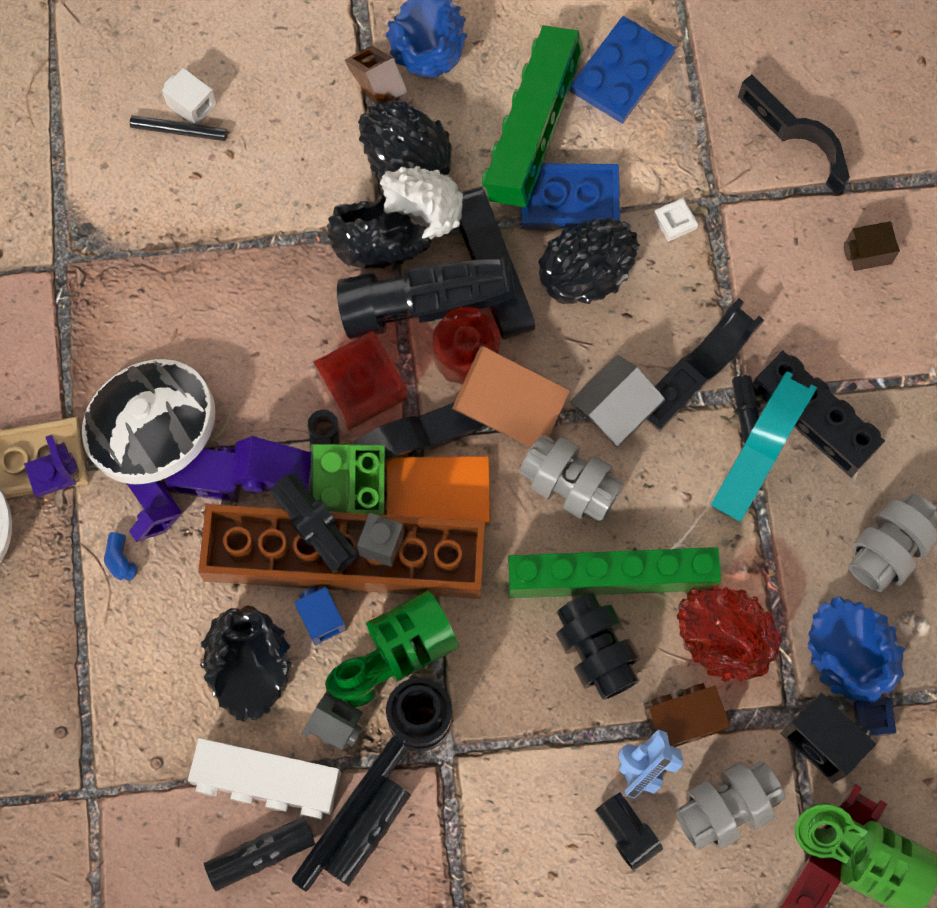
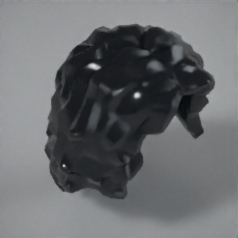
(403, 137)
(372, 238)
(588, 261)
(245, 662)

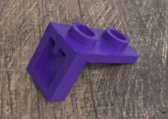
(52, 471)
(158, 510)

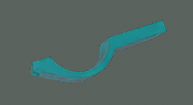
(763, 447)

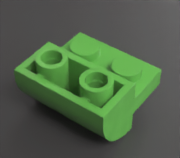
(348, 477)

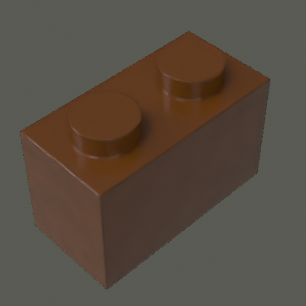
(688, 716)

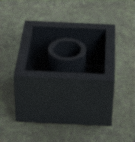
(829, 737)

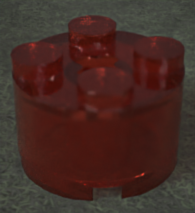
(461, 327)

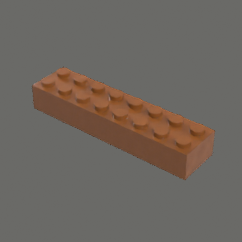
(266, 550)

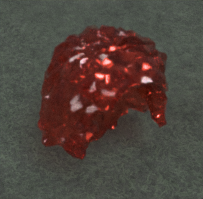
(728, 632)

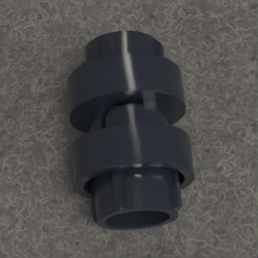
(591, 633)
(419, 693)

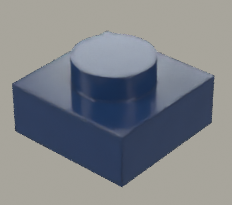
(876, 716)

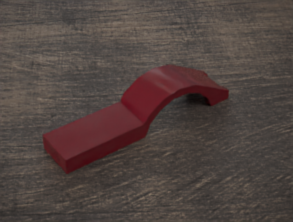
(822, 875)

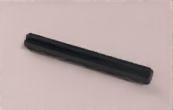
(348, 815)

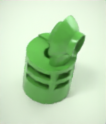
(873, 857)

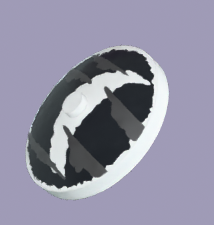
(148, 421)

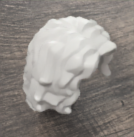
(424, 197)

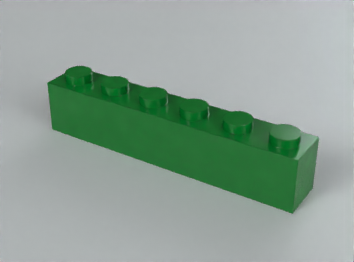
(533, 116)
(613, 572)

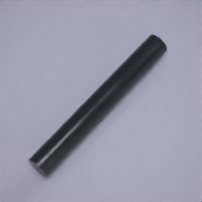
(178, 128)

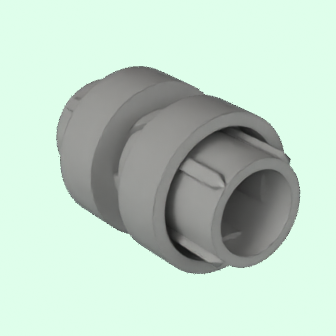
(552, 461)
(887, 553)
(718, 812)

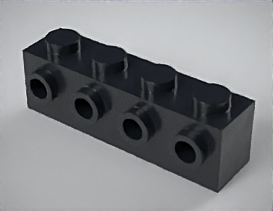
(826, 420)

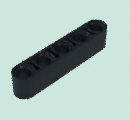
(486, 242)

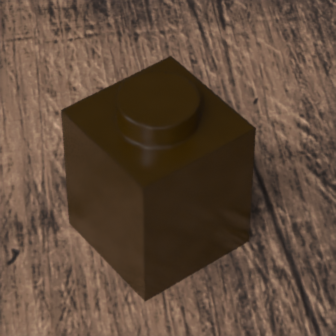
(871, 246)

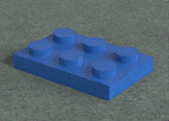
(622, 69)
(572, 194)

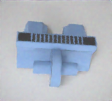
(645, 763)

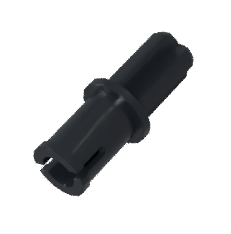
(746, 404)

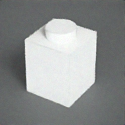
(188, 96)

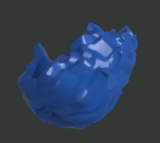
(427, 36)
(855, 650)

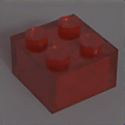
(360, 380)

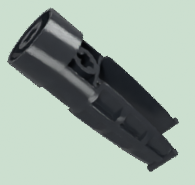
(422, 293)

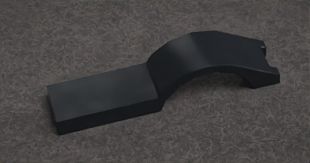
(788, 127)
(703, 363)
(421, 432)

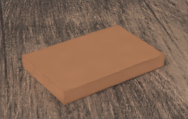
(510, 398)

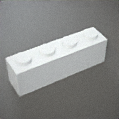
(264, 777)

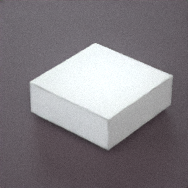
(675, 219)

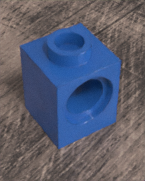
(319, 614)

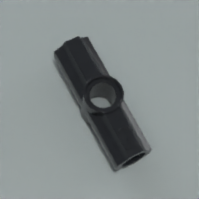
(313, 523)

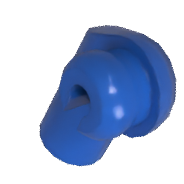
(115, 560)

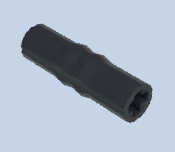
(367, 832)
(259, 853)

